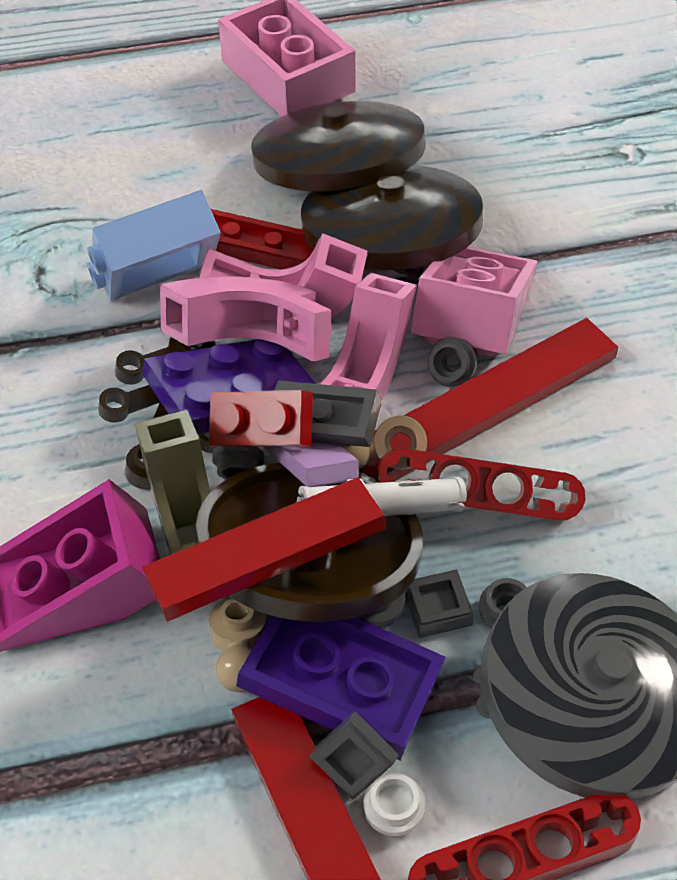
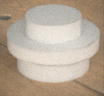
(394, 804)

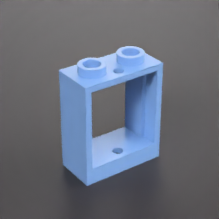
(152, 245)

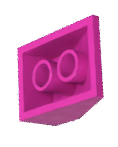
(76, 568)

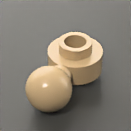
(381, 441)
(234, 638)

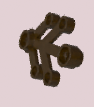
(140, 399)

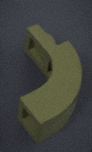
(175, 475)

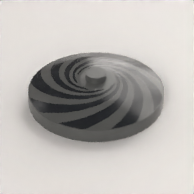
(586, 685)

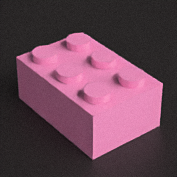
(287, 55)

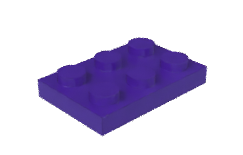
(189, 377)
(341, 669)

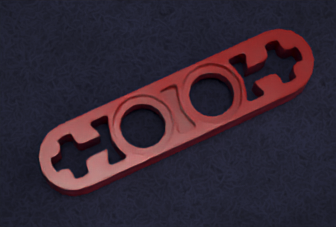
(481, 479)
(519, 842)

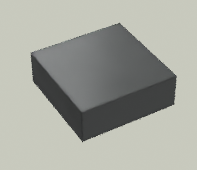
(439, 604)
(354, 755)

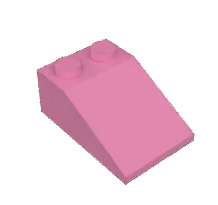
(473, 299)

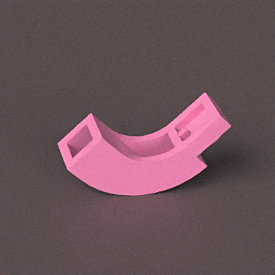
(329, 271)
(246, 308)
(374, 334)

